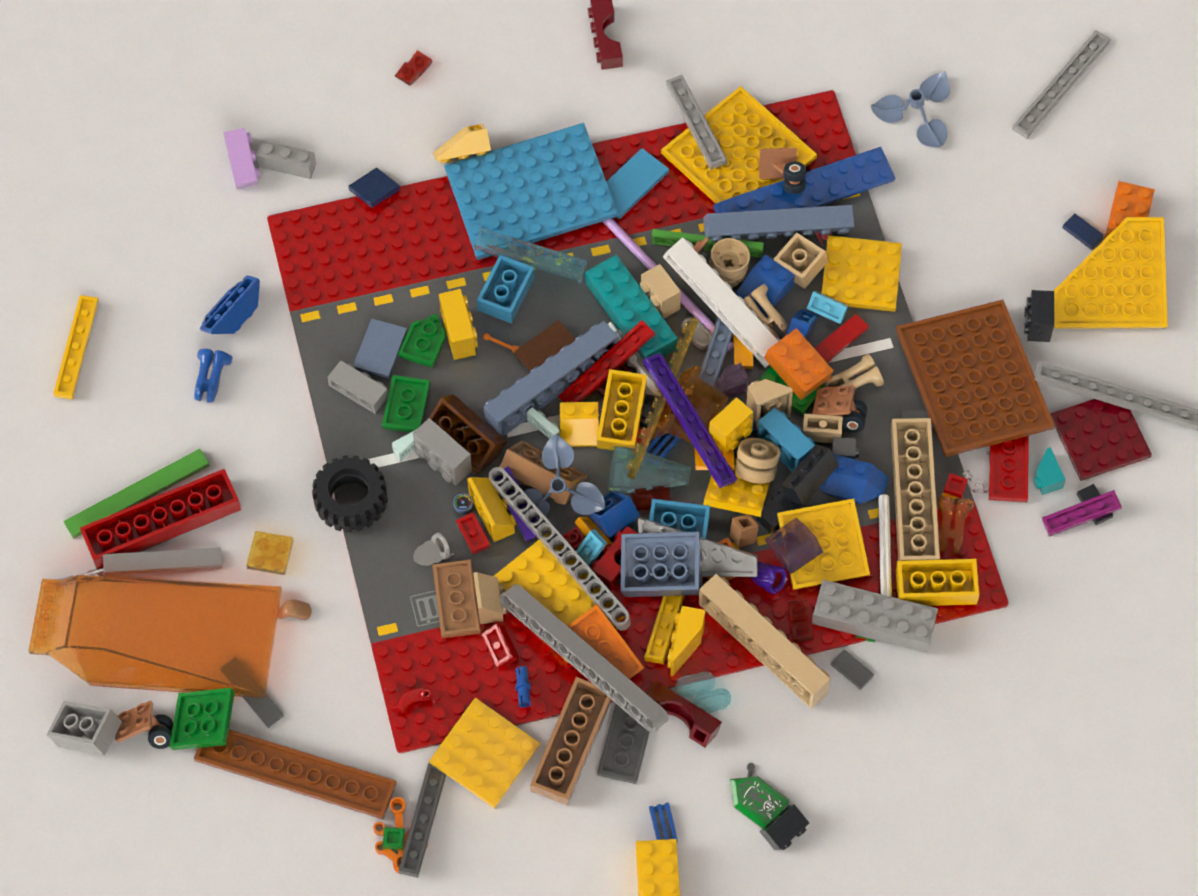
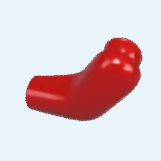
(411, 696)

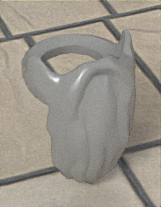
(432, 550)

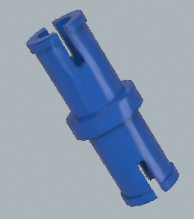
(523, 686)

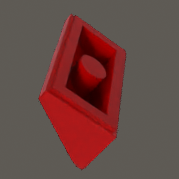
(500, 645)

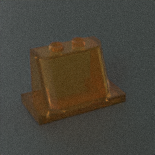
(704, 398)

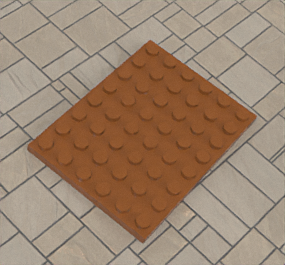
(974, 378)

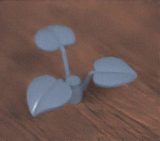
(935, 88)
(586, 498)

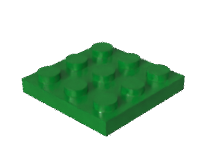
(202, 719)

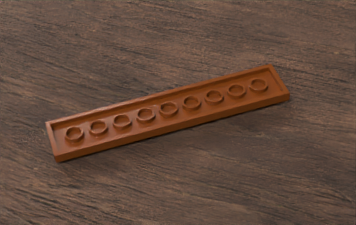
(301, 773)

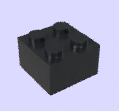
(1039, 316)

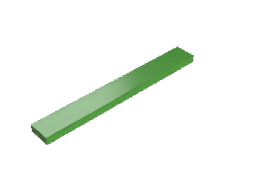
(139, 491)

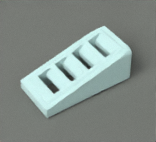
(403, 446)

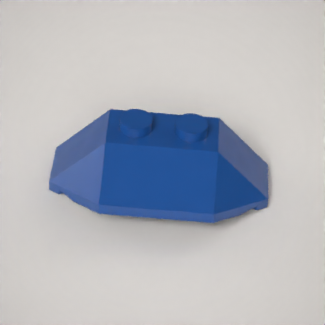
(233, 308)
(855, 481)

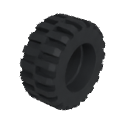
(347, 471)

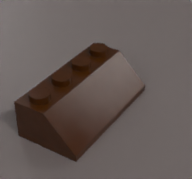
(468, 431)

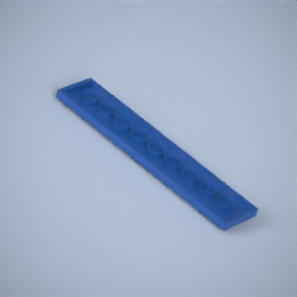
(822, 187)

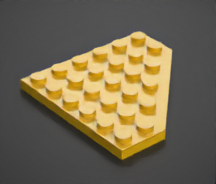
(1118, 281)

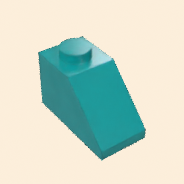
(1049, 475)

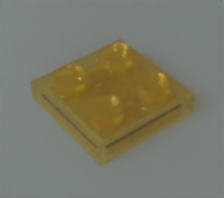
(270, 553)

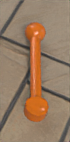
(486, 336)

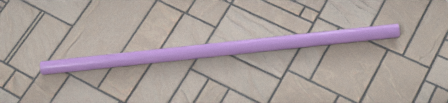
(649, 263)

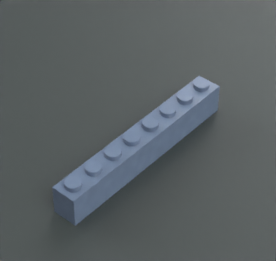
(779, 222)

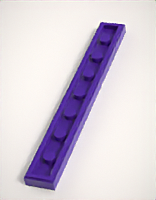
(690, 420)

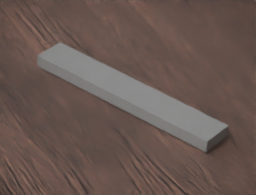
(696, 122)
(162, 561)

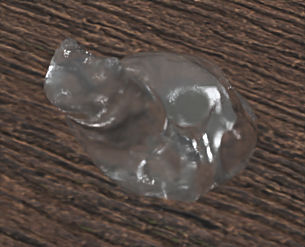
(976, 484)

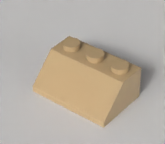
(765, 395)

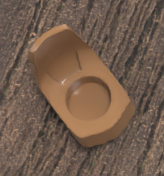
(295, 609)

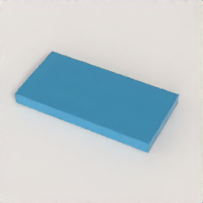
(635, 180)

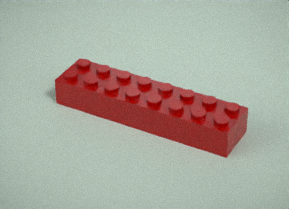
(162, 517)

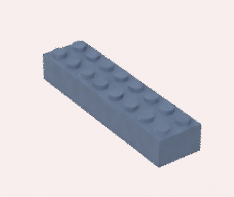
(548, 380)

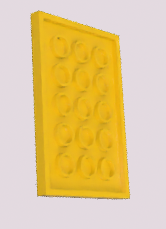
(549, 583)

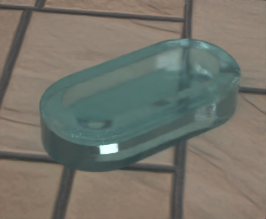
(695, 684)
(713, 700)

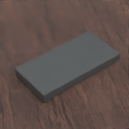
(623, 748)

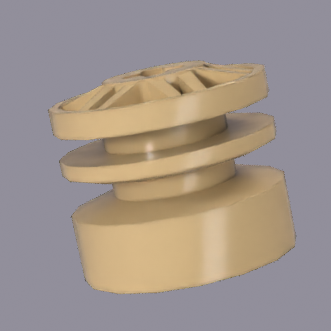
(730, 260)

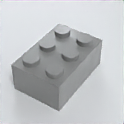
(442, 452)
(84, 728)

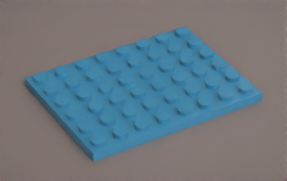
(533, 188)

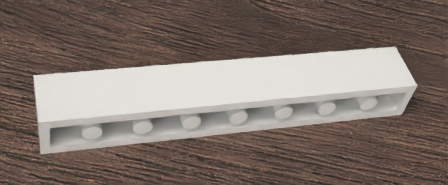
(721, 299)

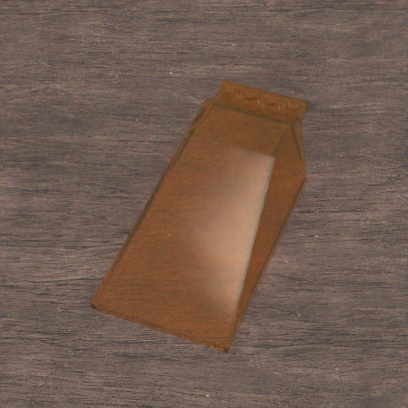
(159, 632)

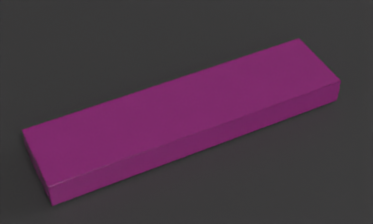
(1081, 513)

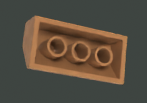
(528, 467)

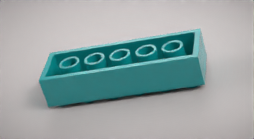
(629, 305)

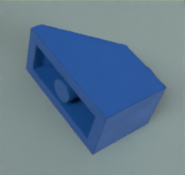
(804, 322)

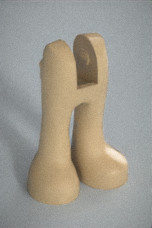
(774, 316)
(866, 364)

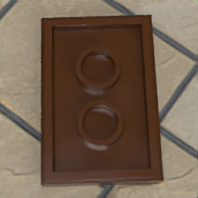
(544, 345)

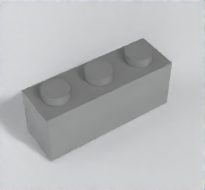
(286, 159)
(358, 386)

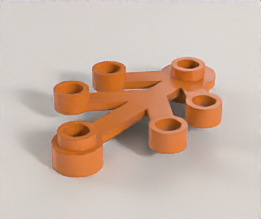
(399, 824)

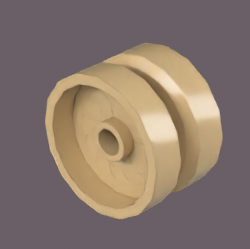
(757, 460)

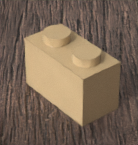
(822, 427)

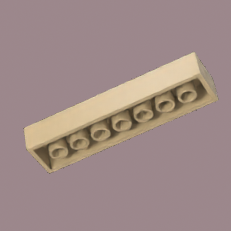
(914, 489)
(764, 641)

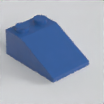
(776, 278)

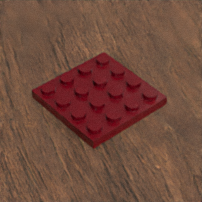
(1099, 437)

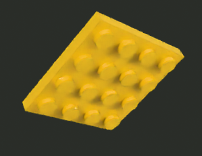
(862, 272)
(841, 541)
(484, 752)

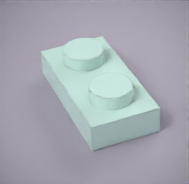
(539, 421)

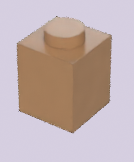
(743, 530)

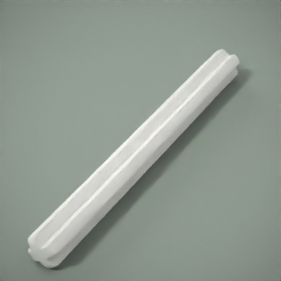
(884, 542)

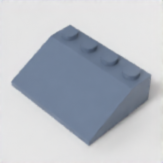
(661, 564)

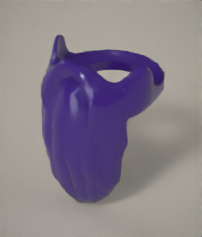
(766, 577)

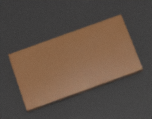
(456, 598)

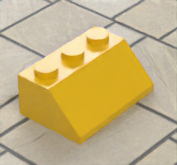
(491, 508)

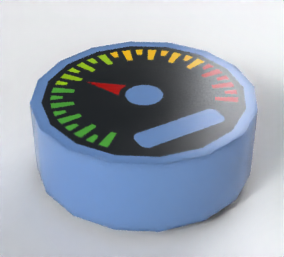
(463, 503)

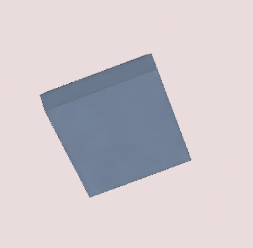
(380, 348)

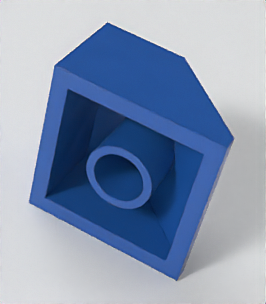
(617, 514)

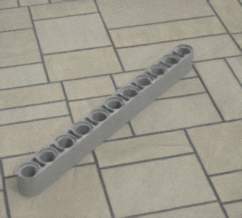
(565, 554)
(584, 658)

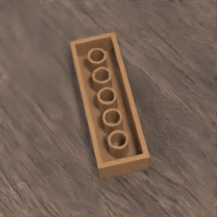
(571, 742)

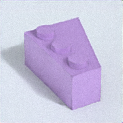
(241, 158)

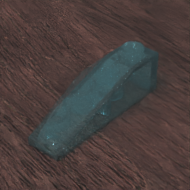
(651, 473)

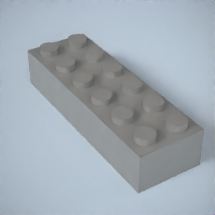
(874, 616)

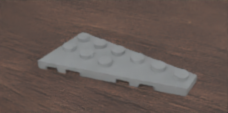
(716, 557)

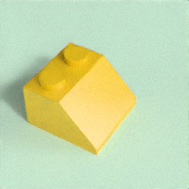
(579, 423)

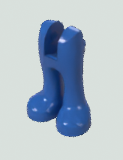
(203, 384)

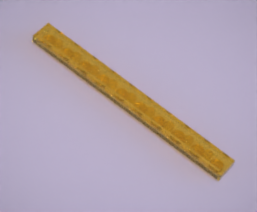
(659, 403)

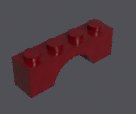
(609, 51)
(701, 725)

